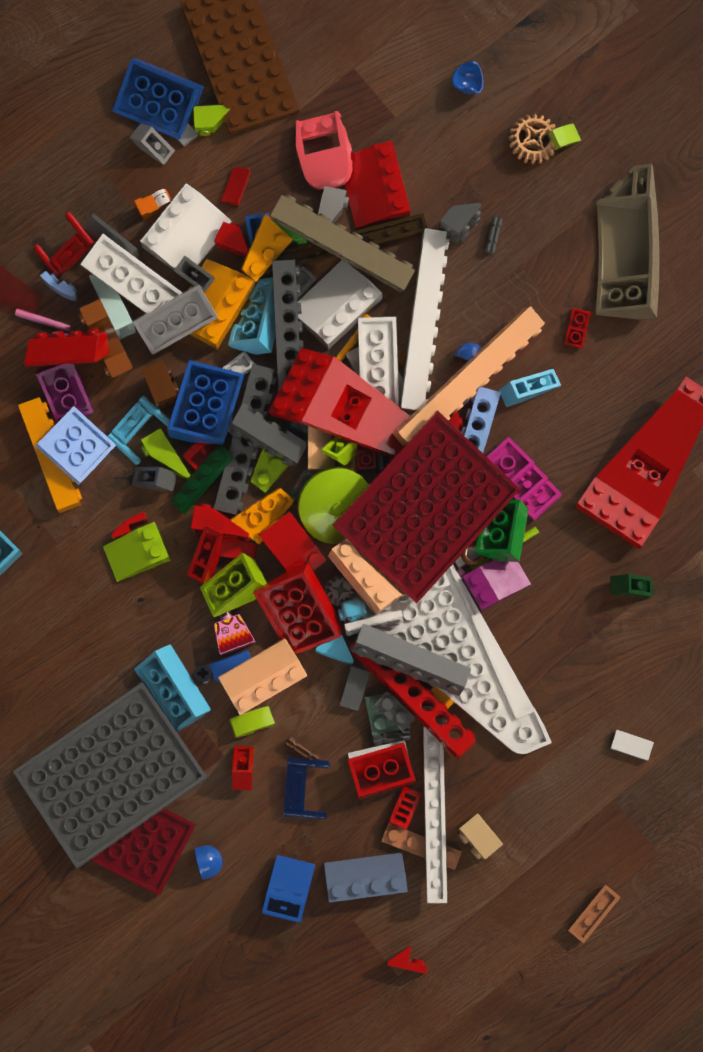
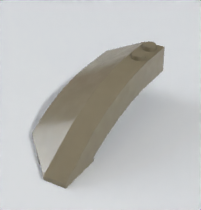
(629, 247)

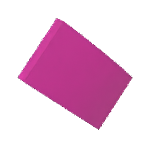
(535, 487)

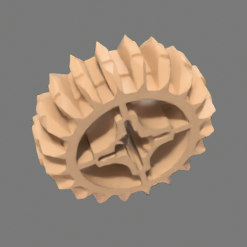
(522, 148)

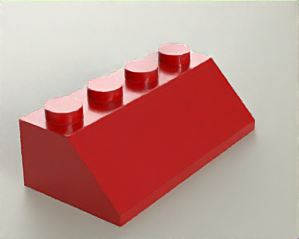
(66, 347)

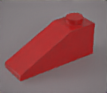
(206, 555)

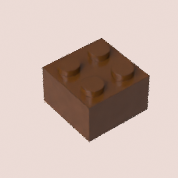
(160, 384)

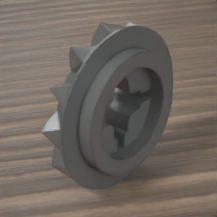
(333, 594)

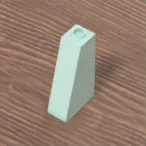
(114, 307)

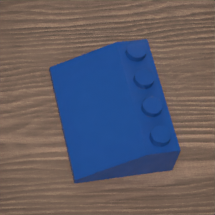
(157, 98)
(205, 404)

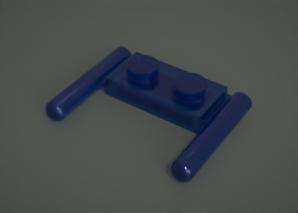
(296, 788)

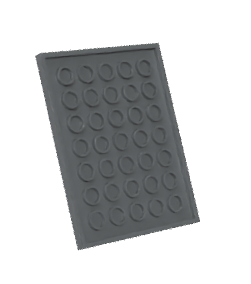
(110, 775)

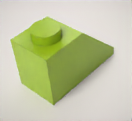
(209, 118)
(340, 450)

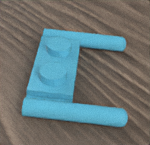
(133, 423)

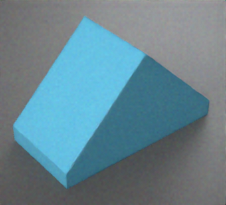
(336, 650)

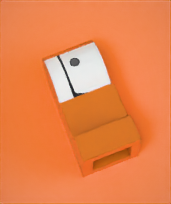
(153, 204)

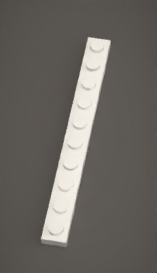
(434, 817)

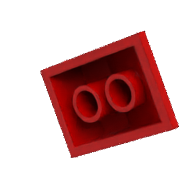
(206, 515)
(291, 544)

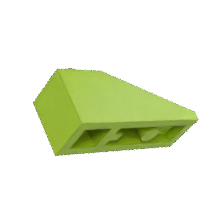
(163, 453)

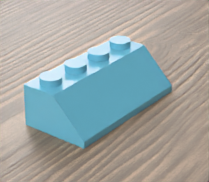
(172, 688)

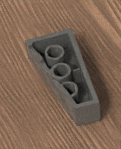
(267, 436)

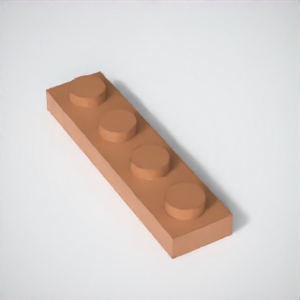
(416, 844)

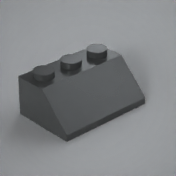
(97, 227)

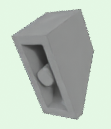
(152, 143)

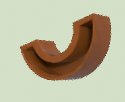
(96, 317)

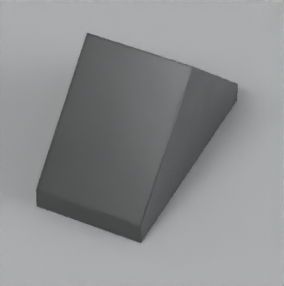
(193, 274)

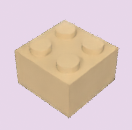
(480, 837)

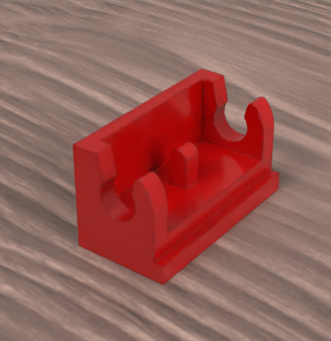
(198, 454)

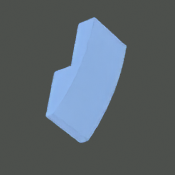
(65, 290)

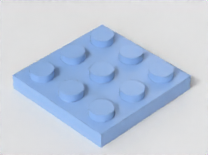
(75, 445)

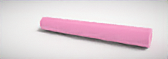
(42, 320)

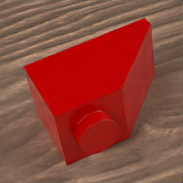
(232, 239)
(242, 768)

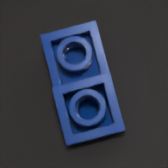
(222, 666)

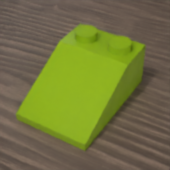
(136, 552)
(233, 585)

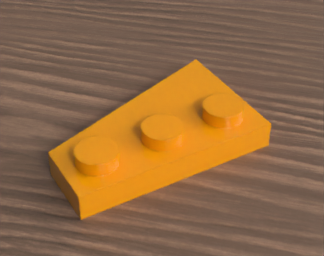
(266, 247)
(263, 513)

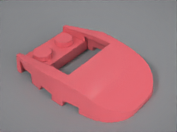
(329, 166)

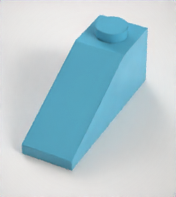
(529, 387)

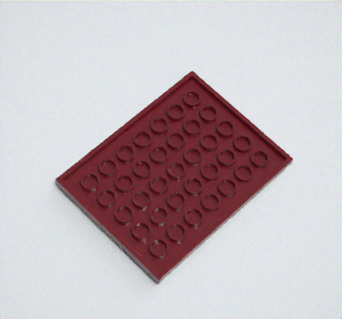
(426, 506)

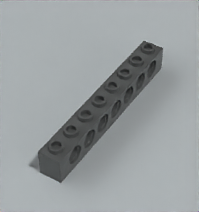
(280, 270)
(232, 507)

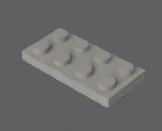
(175, 319)

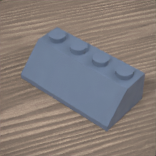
(365, 877)

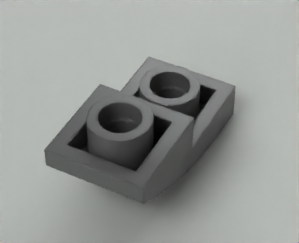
(354, 688)

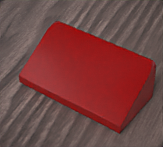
(236, 186)

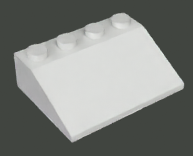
(184, 229)
(337, 303)

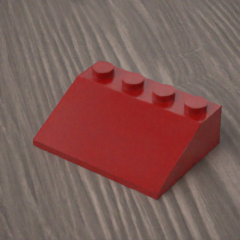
(376, 187)
(299, 609)

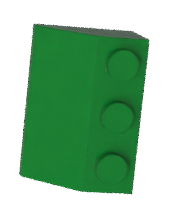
(505, 534)

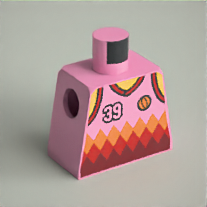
(232, 634)

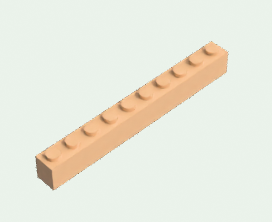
(475, 372)

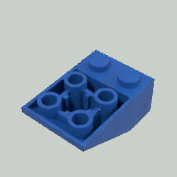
(288, 888)

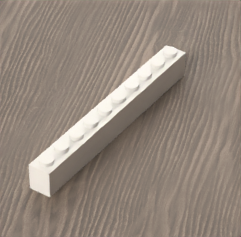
(423, 320)

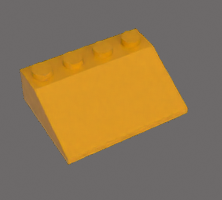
(227, 296)

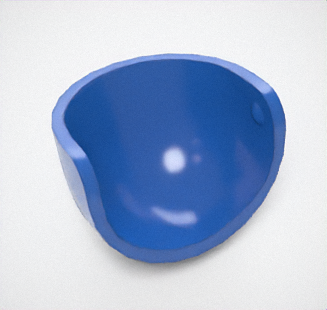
(468, 78)
(467, 351)
(209, 861)

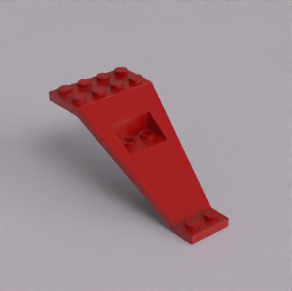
(323, 395)

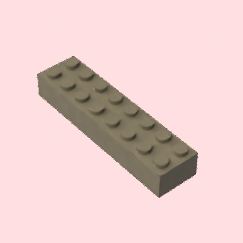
(341, 243)

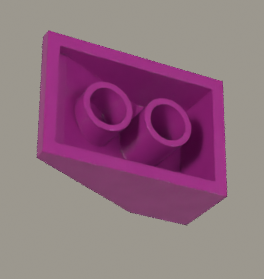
(64, 389)
(495, 582)

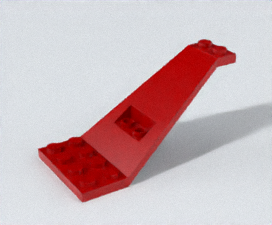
(628, 496)

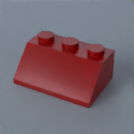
(381, 771)

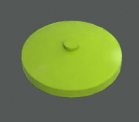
(325, 499)

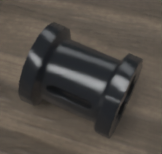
(198, 670)

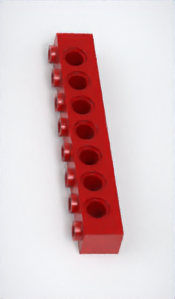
(456, 747)

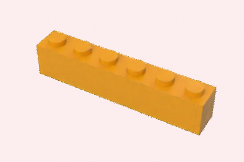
(60, 484)

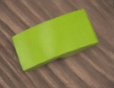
(564, 136)
(251, 721)

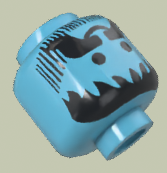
(352, 611)

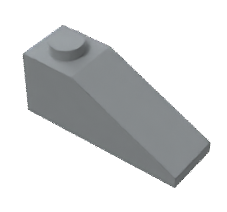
(333, 202)

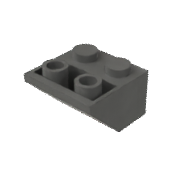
(460, 220)

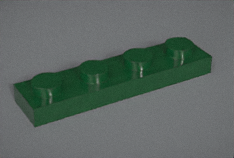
(202, 479)

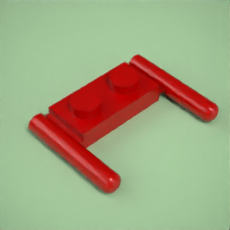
(70, 251)

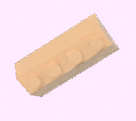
(316, 459)
(365, 577)
(262, 676)

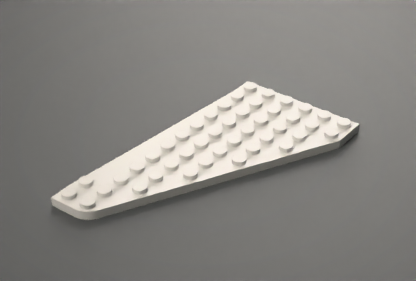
(453, 627)

